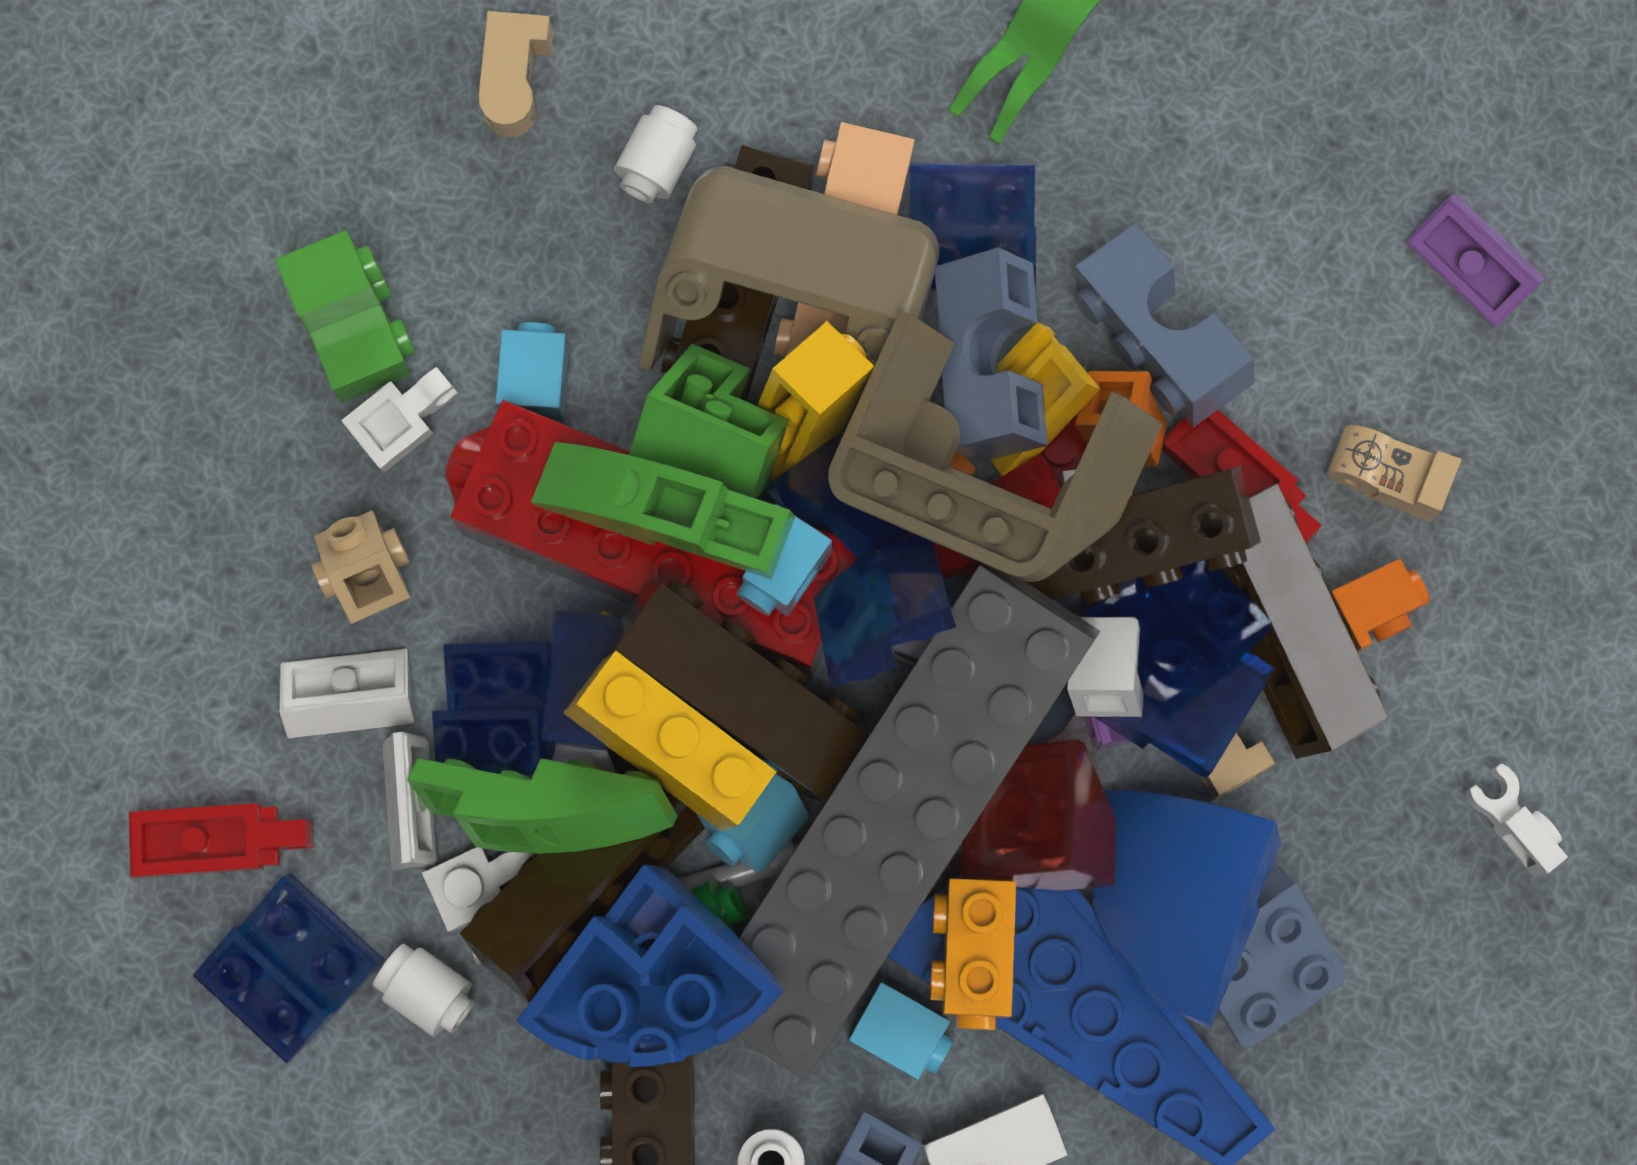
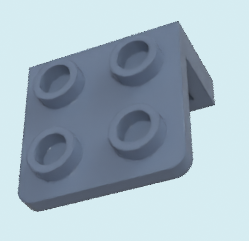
(1282, 966)

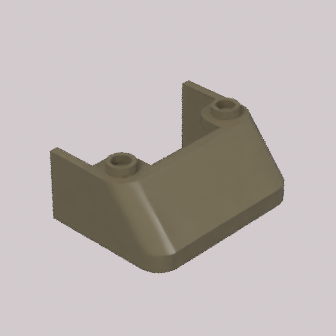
(794, 248)
(901, 452)

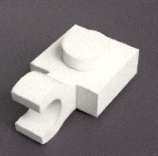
(393, 423)
(1527, 835)
(470, 882)

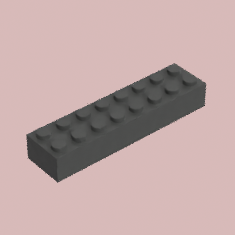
(907, 807)

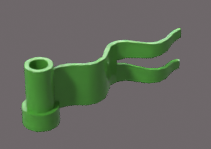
(1042, 33)

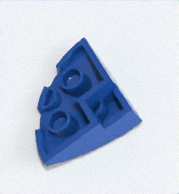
(1184, 894)
(651, 980)

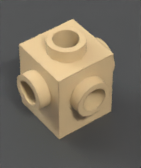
(361, 565)

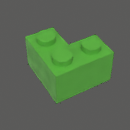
(340, 305)
(705, 428)

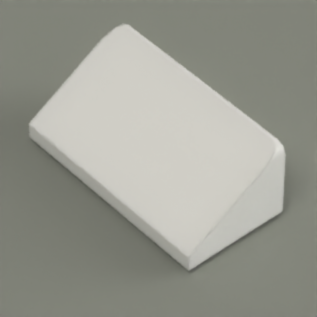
(346, 693)
(409, 820)
(1010, 1137)

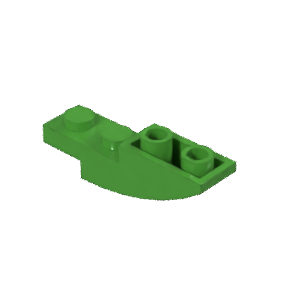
(663, 506)
(554, 812)

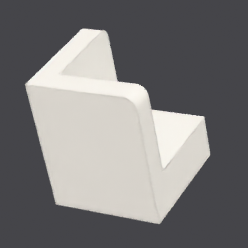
(1107, 676)

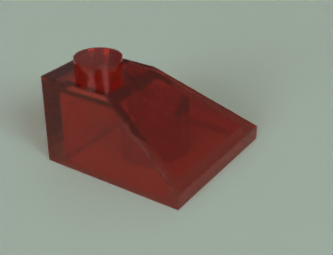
(1045, 824)

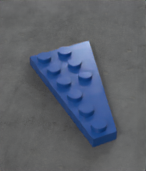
(1097, 1022)

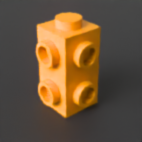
(978, 951)

